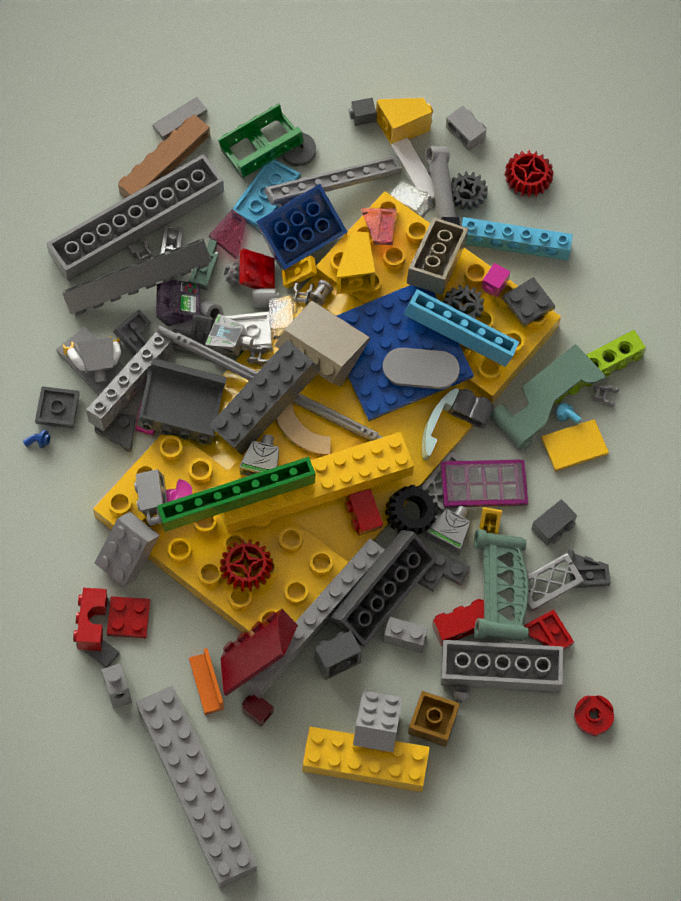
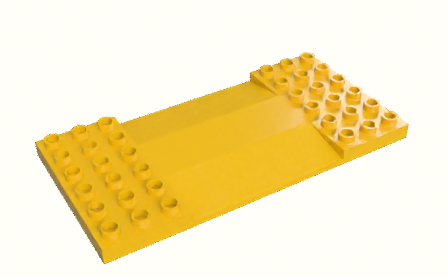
(318, 541)

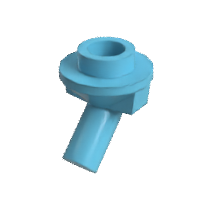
(565, 411)

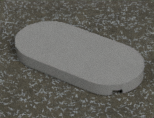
(421, 368)

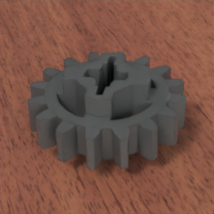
(468, 189)
(472, 301)

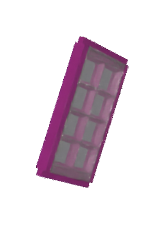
(484, 483)

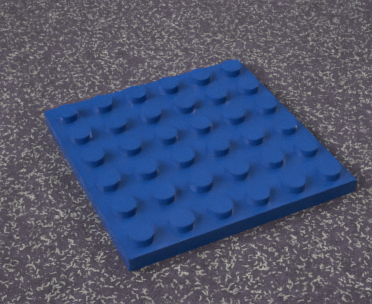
(390, 330)

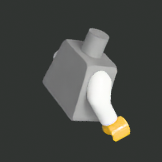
(95, 356)

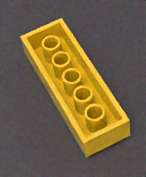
(335, 756)

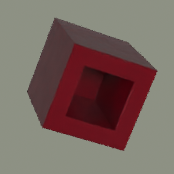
(257, 709)

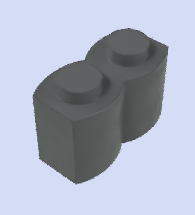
(471, 408)

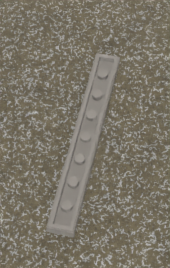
(334, 179)

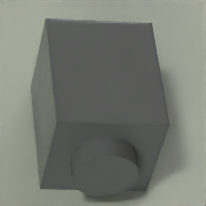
(363, 111)

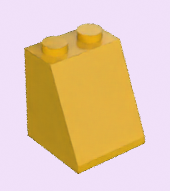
(403, 118)
(356, 266)

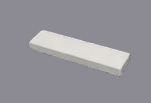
(413, 166)

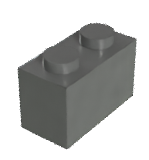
(554, 522)

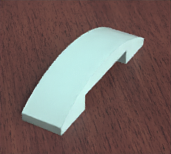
(428, 441)

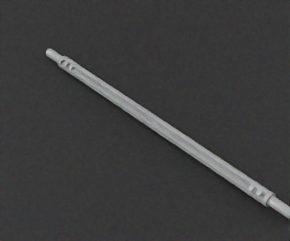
(248, 374)

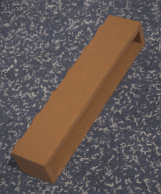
(166, 156)

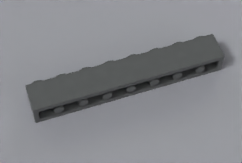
(137, 276)

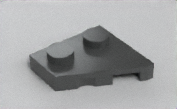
(120, 430)

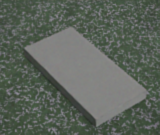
(85, 335)

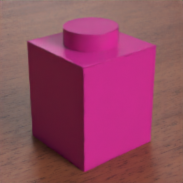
(495, 280)

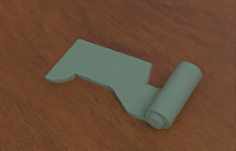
(543, 392)

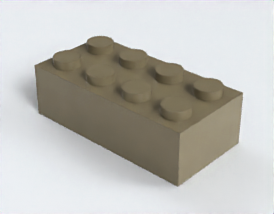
(437, 256)

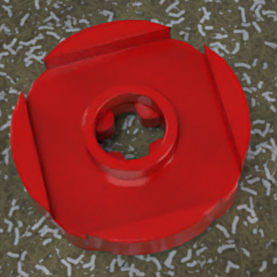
(594, 726)

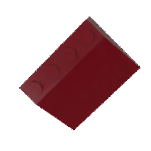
(256, 650)

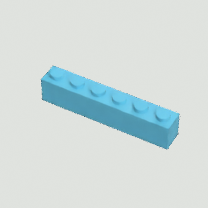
(461, 328)

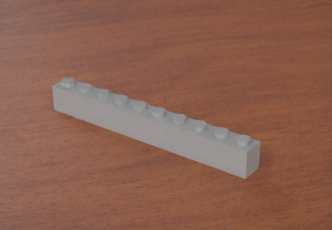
(317, 615)

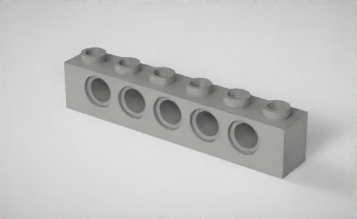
(128, 382)

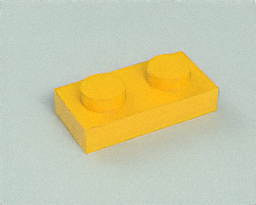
(299, 272)

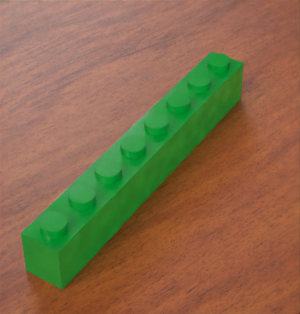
(236, 494)

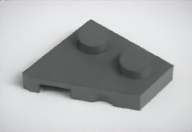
(592, 572)

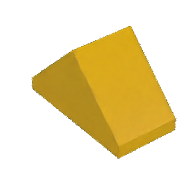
(490, 520)

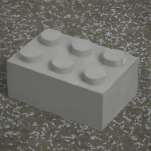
(126, 549)
(377, 721)

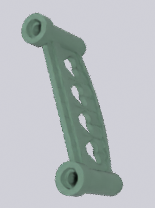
(494, 623)

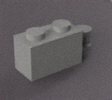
(151, 492)

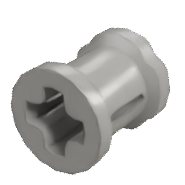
(319, 298)

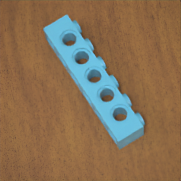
(518, 239)

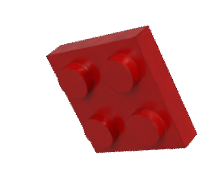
(256, 270)
(128, 617)

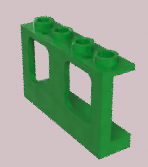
(265, 151)

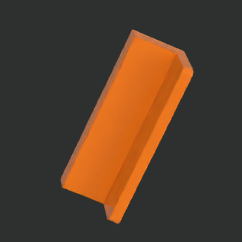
(206, 683)

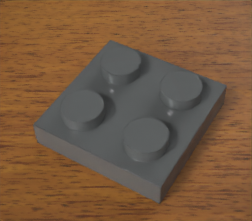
(528, 302)
(57, 407)

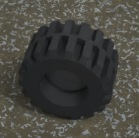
(423, 501)

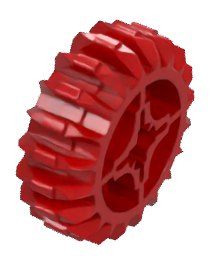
(538, 179)
(238, 566)

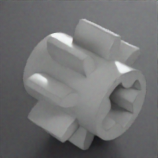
(231, 273)

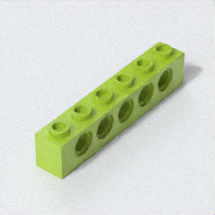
(628, 342)

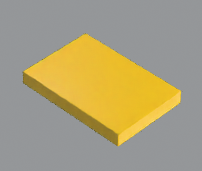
(574, 445)

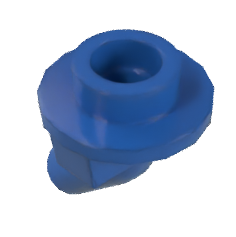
(42, 439)

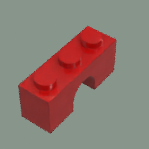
(92, 603)

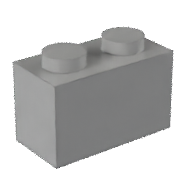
(466, 127)
(405, 634)

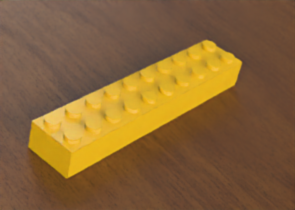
(336, 477)

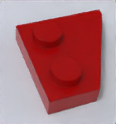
(549, 631)

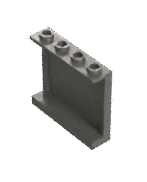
(181, 401)

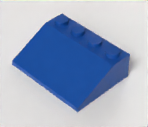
(301, 227)

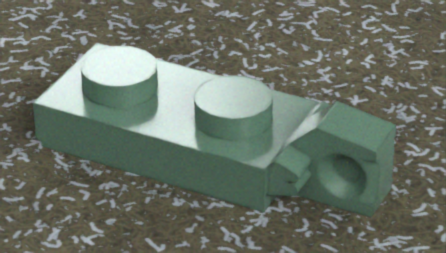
(204, 275)

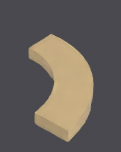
(300, 436)

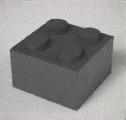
(337, 654)

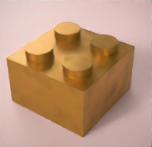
(433, 718)

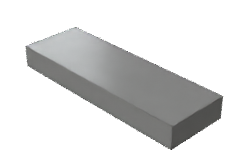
(175, 119)

